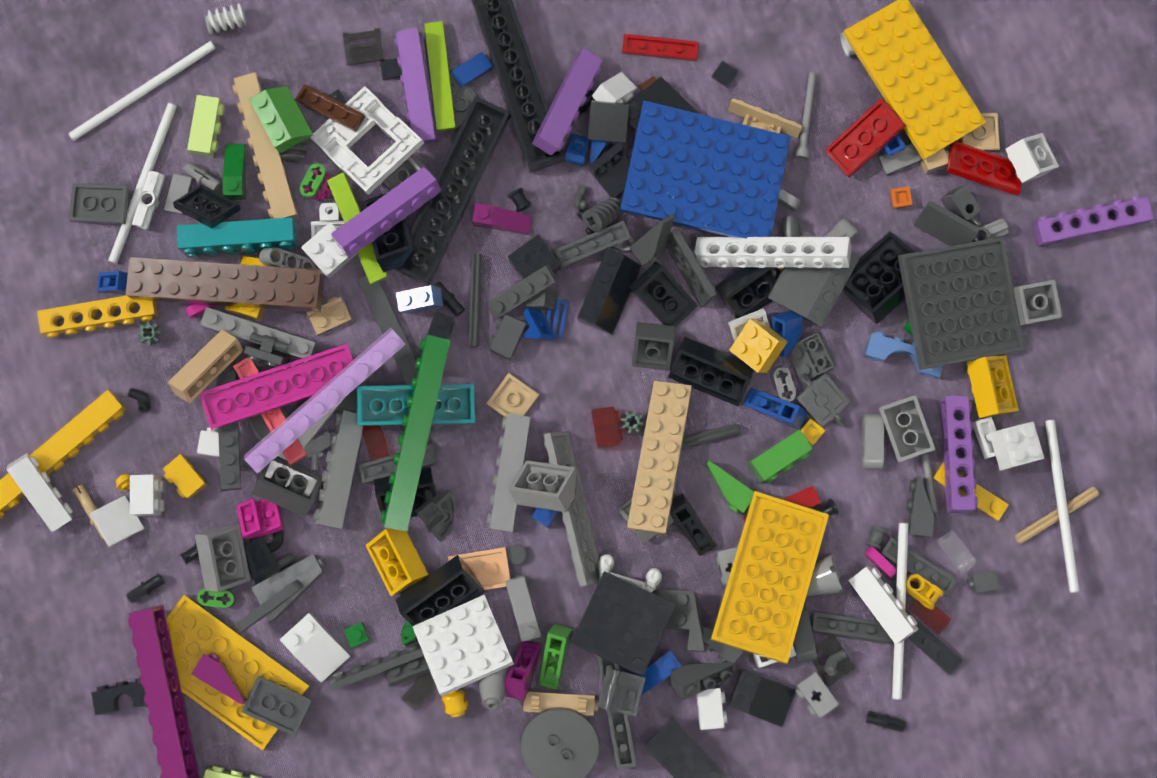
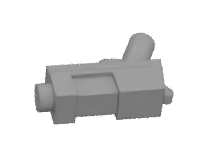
(315, 448)

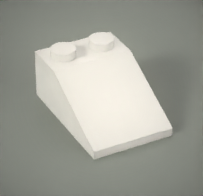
(315, 647)

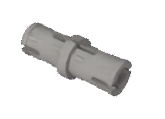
(201, 176)

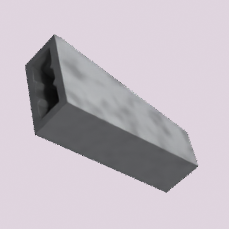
(306, 571)

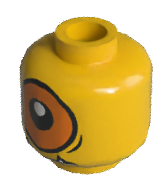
(455, 703)

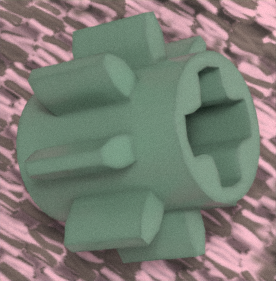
(145, 329)
(628, 417)

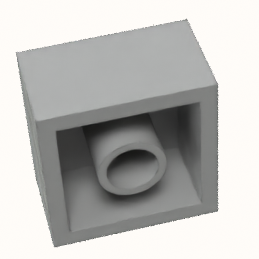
(1037, 302)

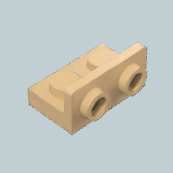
(332, 315)

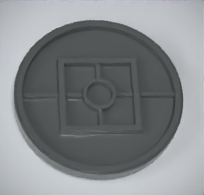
(559, 744)

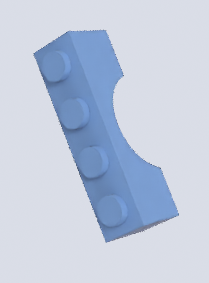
(880, 347)

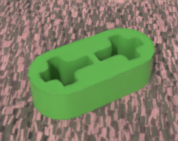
(309, 178)
(216, 603)

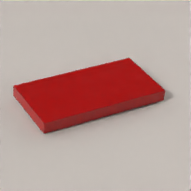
(865, 138)
(983, 168)

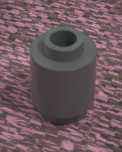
(791, 227)

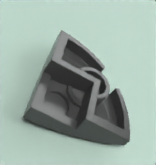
(438, 514)

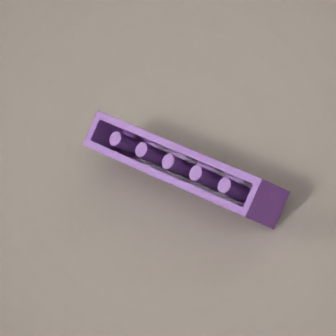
(417, 84)
(567, 101)
(386, 212)

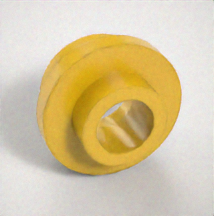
(123, 482)

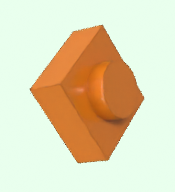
(901, 197)

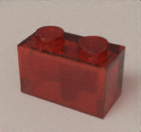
(606, 427)

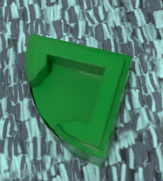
(407, 633)

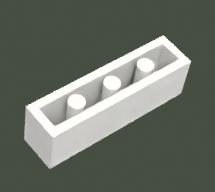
(40, 492)
(883, 604)

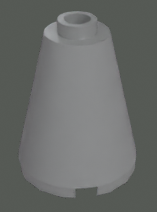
(825, 578)
(493, 688)

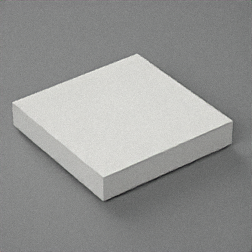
(116, 522)

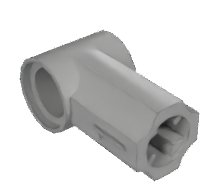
(843, 229)
(993, 230)

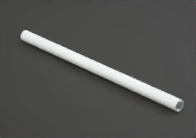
(141, 91)
(149, 165)
(1062, 506)
(900, 594)

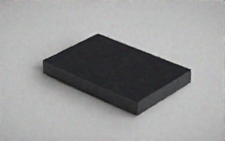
(206, 206)

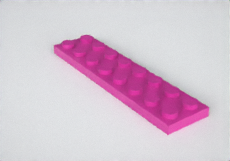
(272, 387)

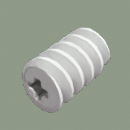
(225, 18)

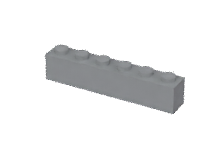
(242, 329)
(509, 463)
(339, 471)

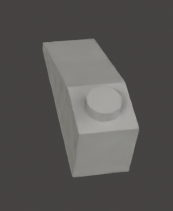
(523, 608)

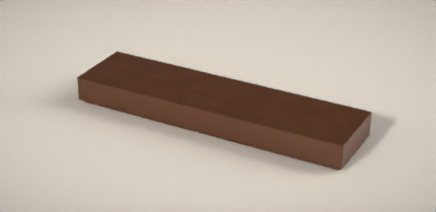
(330, 108)

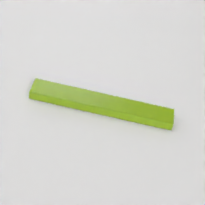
(440, 76)
(349, 209)

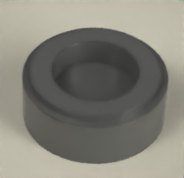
(516, 554)

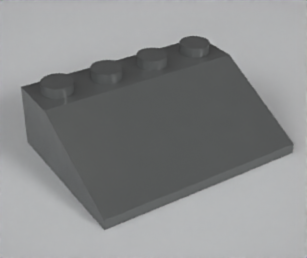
(811, 289)

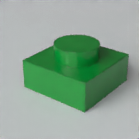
(356, 634)

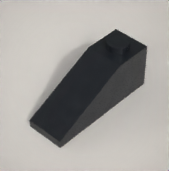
(691, 525)

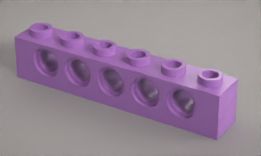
(1141, 214)
(950, 425)

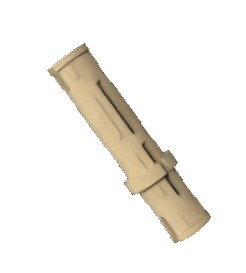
(86, 503)

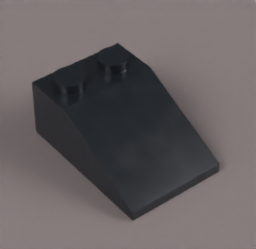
(663, 295)
(761, 698)

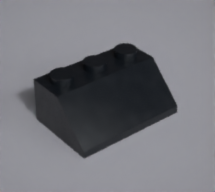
(747, 290)
(425, 490)

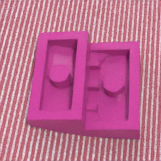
(259, 518)

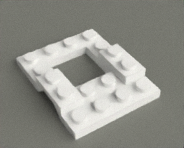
(337, 140)

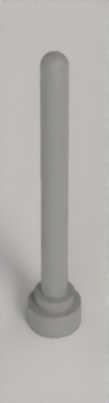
(802, 151)

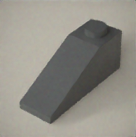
(653, 242)

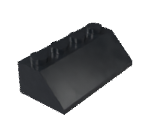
(392, 246)
(609, 291)
(711, 371)
(439, 592)

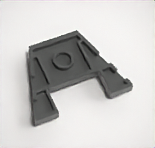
(685, 616)

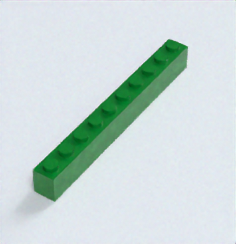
(416, 433)

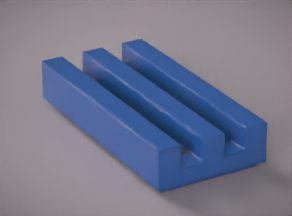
(558, 302)

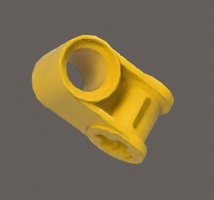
(924, 591)

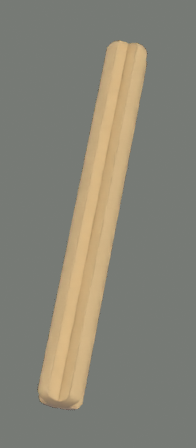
(1053, 517)

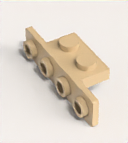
(764, 120)

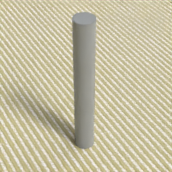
(929, 482)

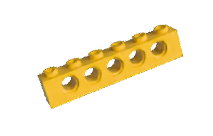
(49, 317)

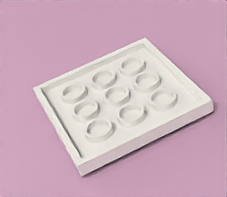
(462, 645)

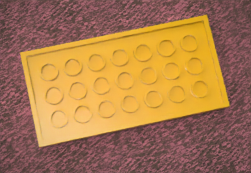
(914, 77)
(770, 577)
(199, 632)

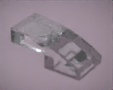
(957, 552)

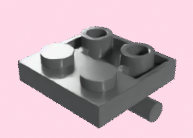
(266, 351)
(812, 356)
(621, 692)

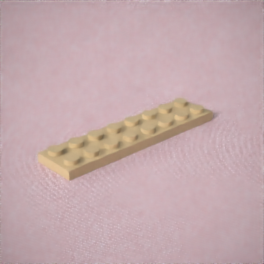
(659, 458)

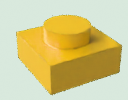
(812, 431)

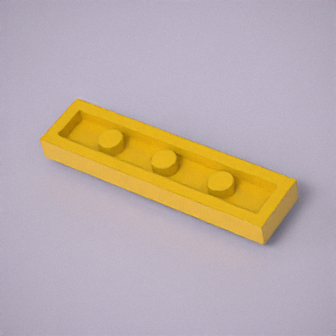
(987, 501)

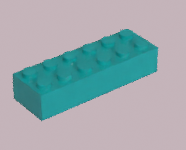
(237, 237)
(388, 405)

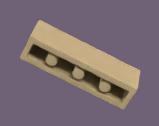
(205, 366)

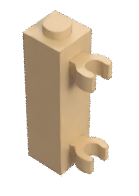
(541, 701)

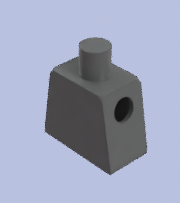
(962, 204)

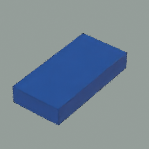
(472, 69)

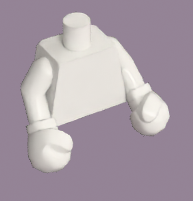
(652, 577)

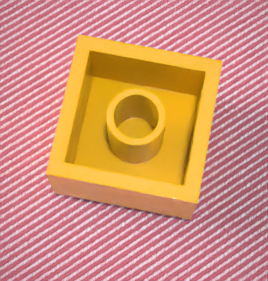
(758, 345)

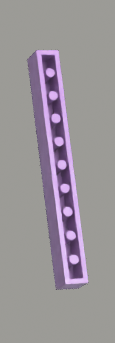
(324, 400)

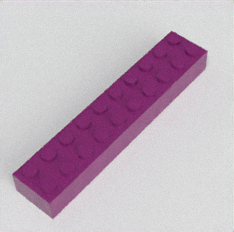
(163, 693)

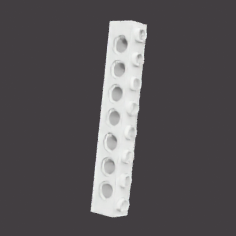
(773, 252)

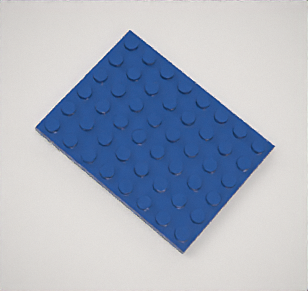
(705, 172)

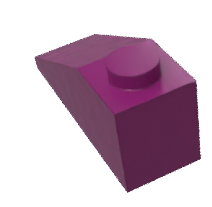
(501, 219)
(522, 672)
(217, 675)

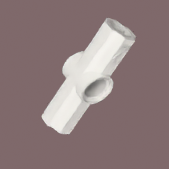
(145, 212)

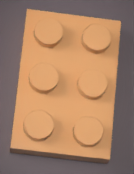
(488, 566)

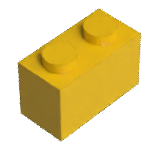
(184, 477)

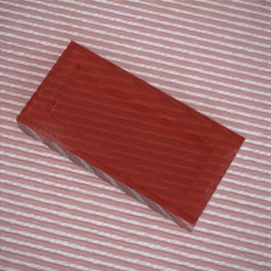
(375, 442)
(933, 618)

